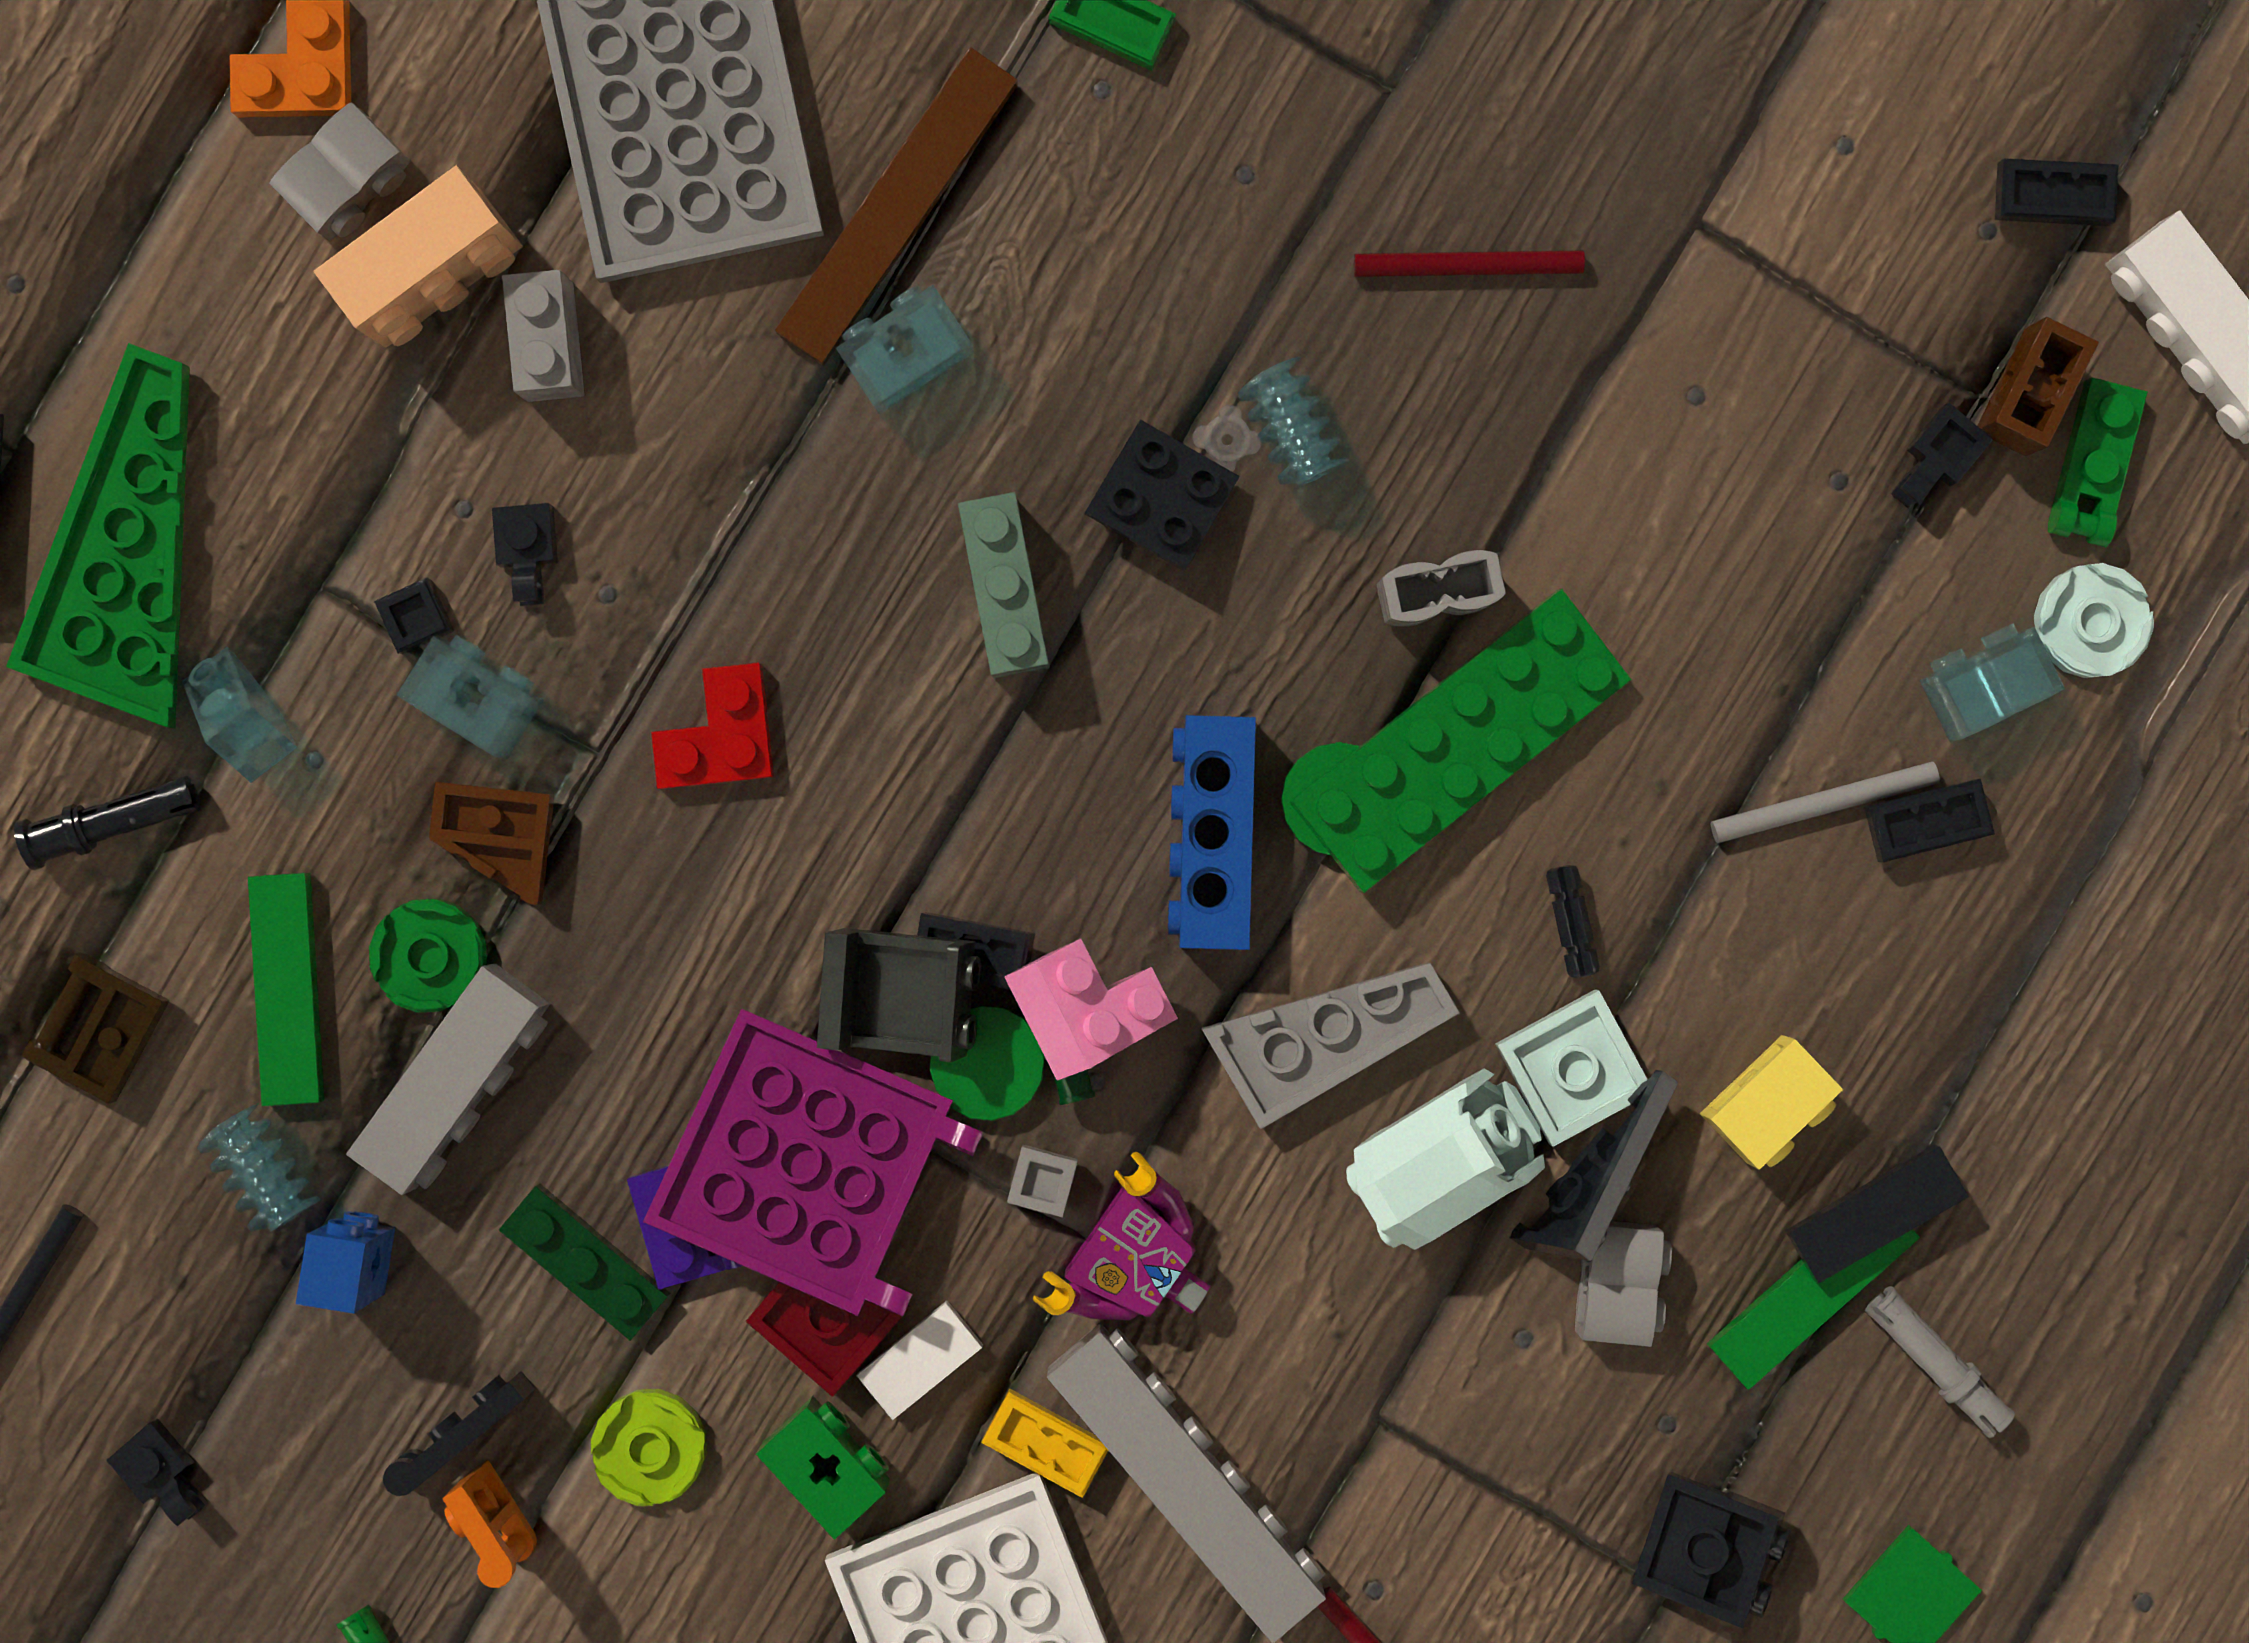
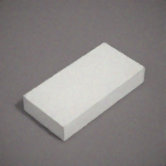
(919, 1360)

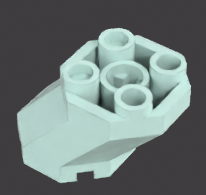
(1446, 1160)

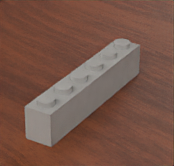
(1187, 1482)

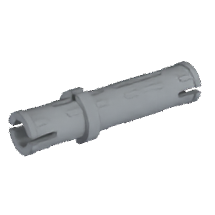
(1956, 1379)

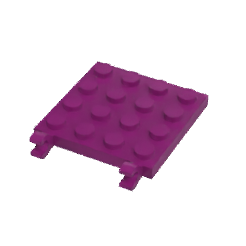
(803, 1164)

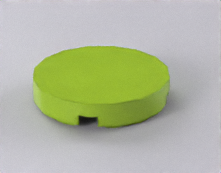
(649, 1447)

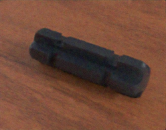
(1572, 921)

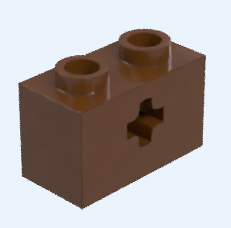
(2037, 386)

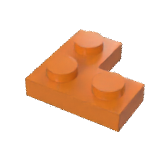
(307, 79)

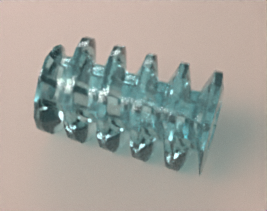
(1291, 425)
(256, 1171)

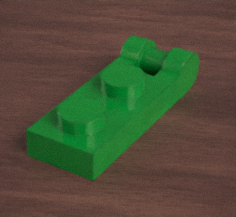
(2097, 460)

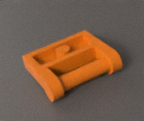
(478, 1510)

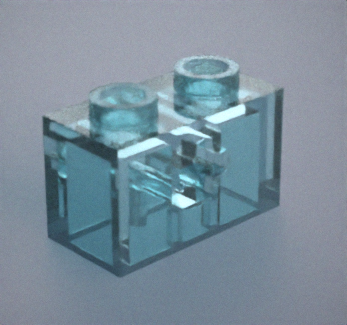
(892, 377)
(438, 687)

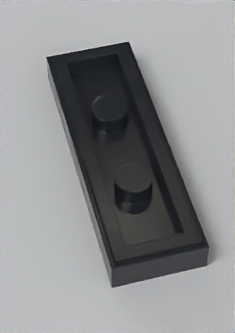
(1877, 1213)

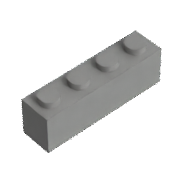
(449, 1080)

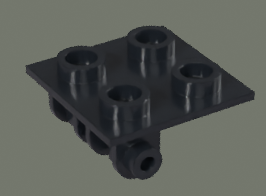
(1162, 495)

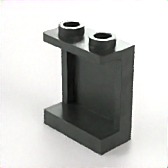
(898, 993)

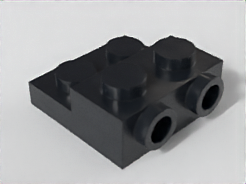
(1712, 1550)

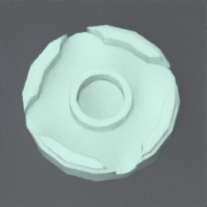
(2094, 620)

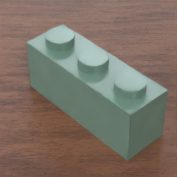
(1003, 585)

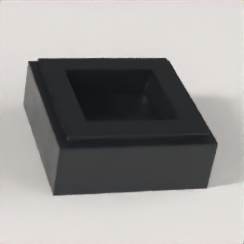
(414, 616)

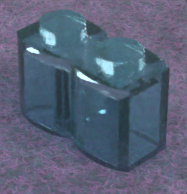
(1990, 683)

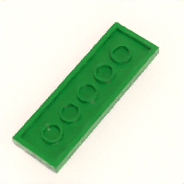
(1460, 740)

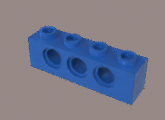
(1234, 744)

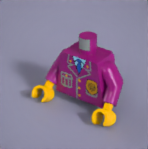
(1131, 1255)

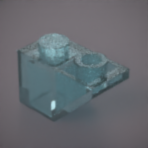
(237, 715)

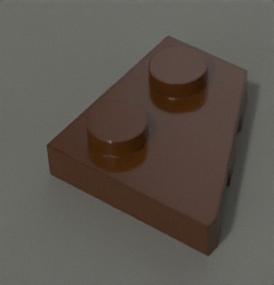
(496, 832)

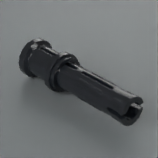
(81, 828)

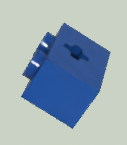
(346, 1263)

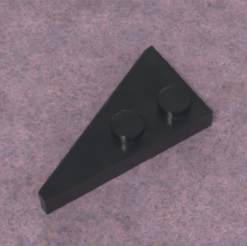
(1598, 1179)

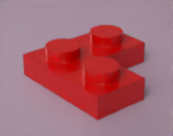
(733, 743)

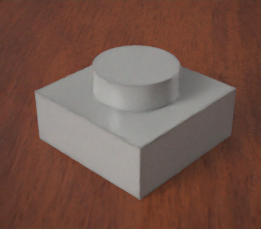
(1042, 1180)

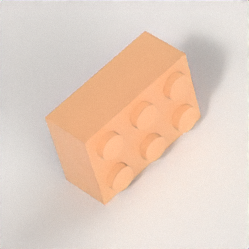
(419, 259)

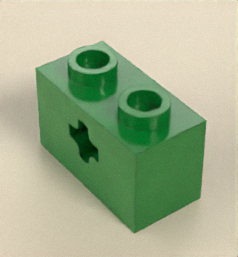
(831, 1495)

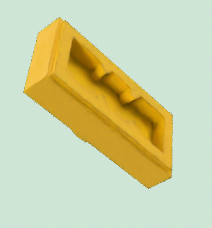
(1045, 1443)

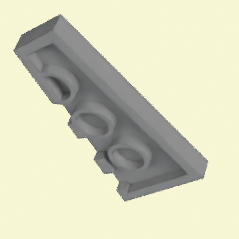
(1314, 1043)

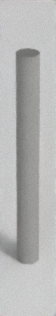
(1825, 802)

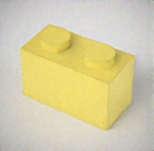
(1772, 1103)

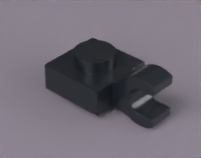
(1944, 451)
(525, 541)
(154, 1466)

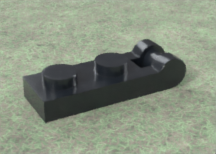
(456, 1434)

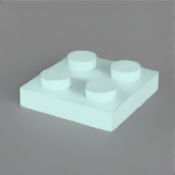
(1573, 1067)

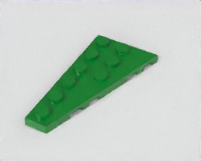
(113, 577)

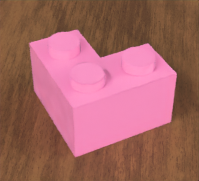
(1081, 1018)

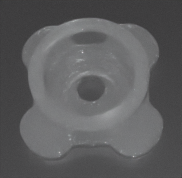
(1229, 423)

